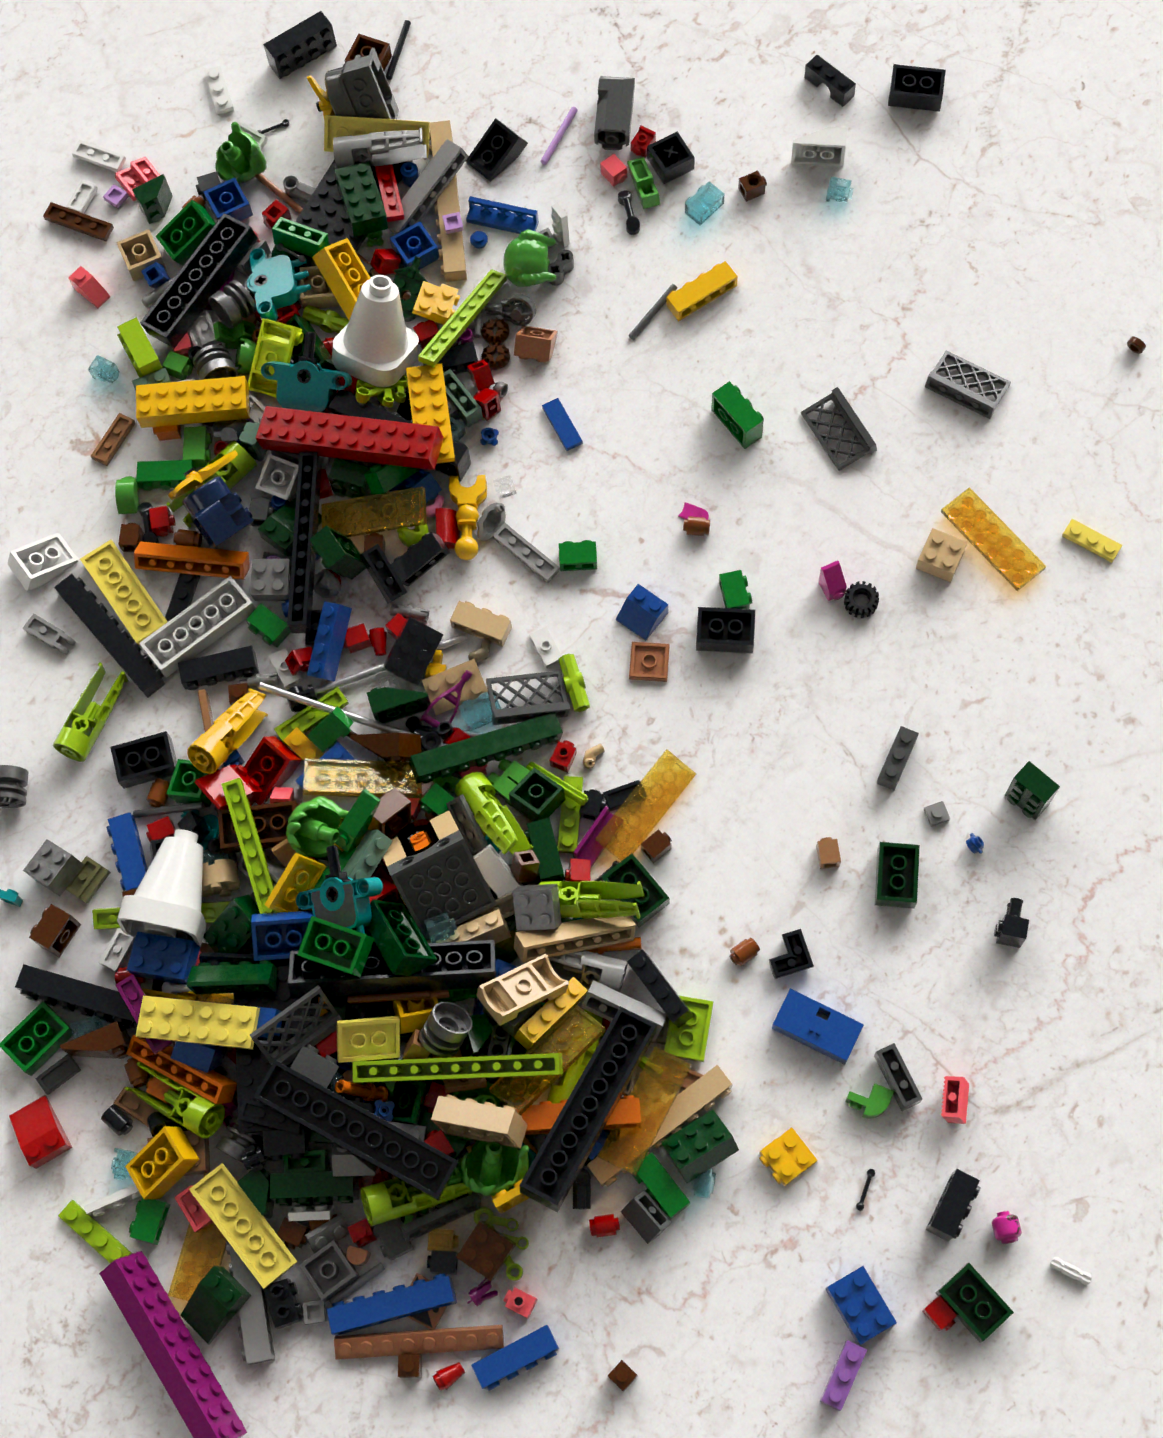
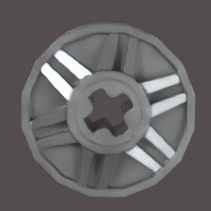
(232, 304)
(214, 363)
(11, 786)
(445, 1029)
(236, 1145)

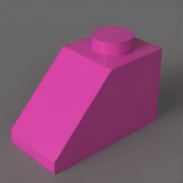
(832, 581)

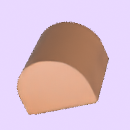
(357, 1256)

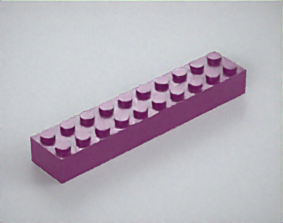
(171, 1349)

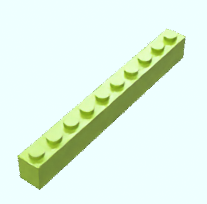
(457, 1067)

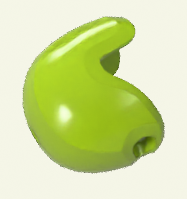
(412, 536)

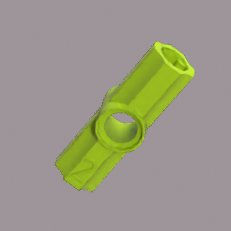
(327, 320)
(574, 682)

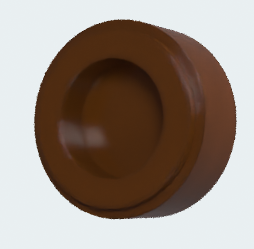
(1136, 345)

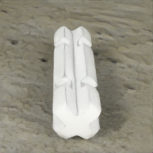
(1070, 1271)

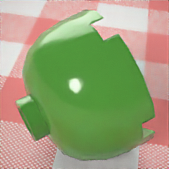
(245, 356)

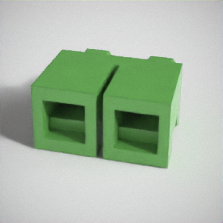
(509, 779)

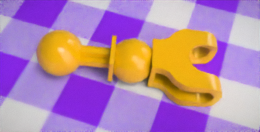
(467, 514)

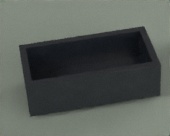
(300, 45)

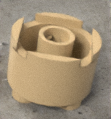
(220, 878)

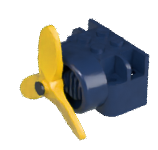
(212, 505)

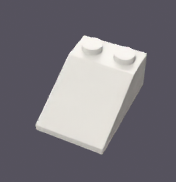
(821, 147)
(41, 561)

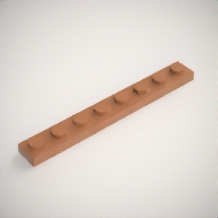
(419, 1342)

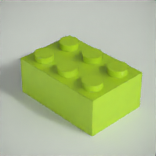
(138, 348)

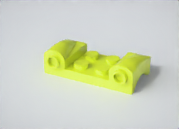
(273, 344)

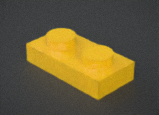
(302, 745)

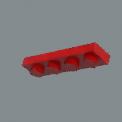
(389, 192)

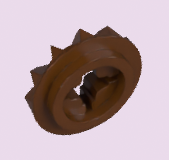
(501, 334)
(502, 358)

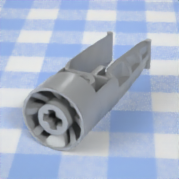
(379, 148)
(588, 967)

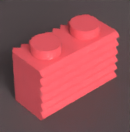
(955, 1099)

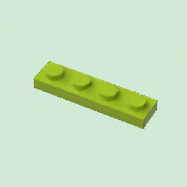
(311, 716)
(569, 819)
(93, 1232)

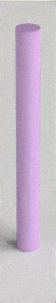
(559, 135)

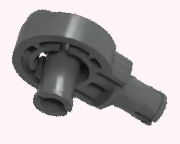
(514, 313)

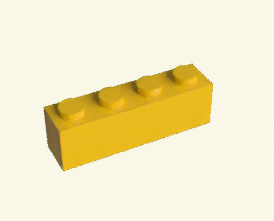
(701, 290)
(550, 1014)

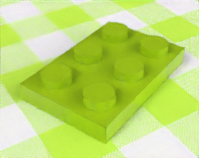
(691, 1038)

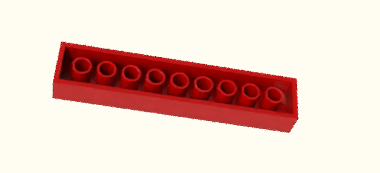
(350, 437)

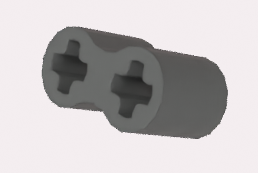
(561, 266)

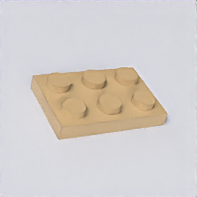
(449, 678)

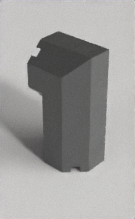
(614, 112)

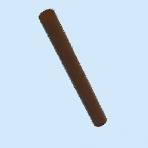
(369, 998)

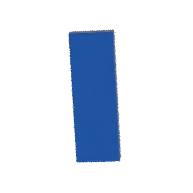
(562, 424)

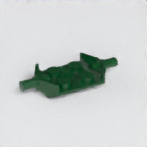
(409, 280)

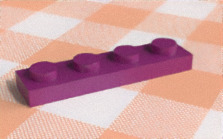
(133, 995)

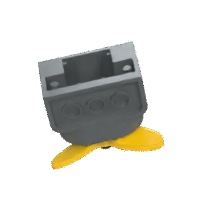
(356, 90)

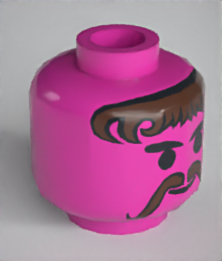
(1006, 1227)

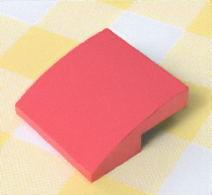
(136, 175)
(193, 1210)

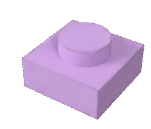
(115, 196)
(453, 223)

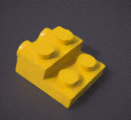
(436, 302)
(787, 1157)

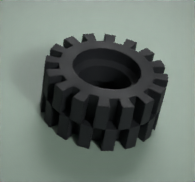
(861, 589)

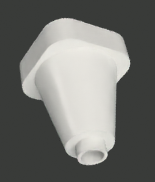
(375, 340)
(169, 892)

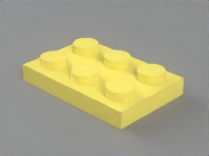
(368, 1039)

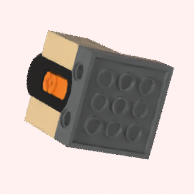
(436, 872)

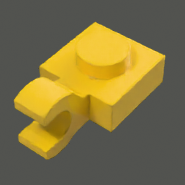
(437, 666)

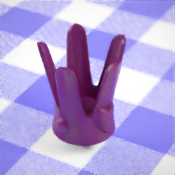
(465, 337)
(478, 1293)

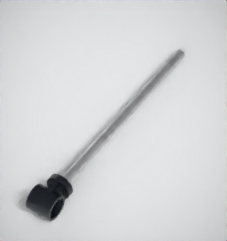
(312, 693)
(425, 736)

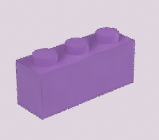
(843, 1375)

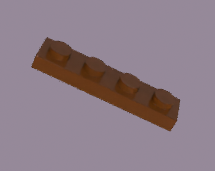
(78, 221)

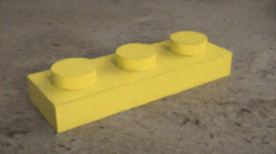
(1092, 540)

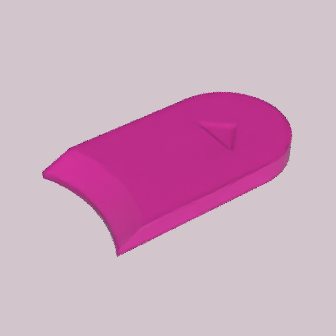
(692, 510)

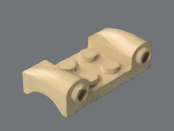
(521, 989)

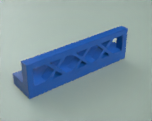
(501, 218)

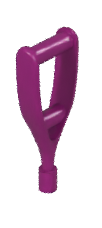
(448, 696)

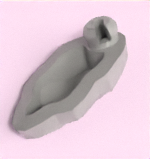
(491, 520)

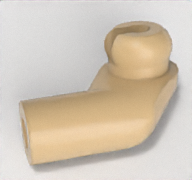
(590, 756)

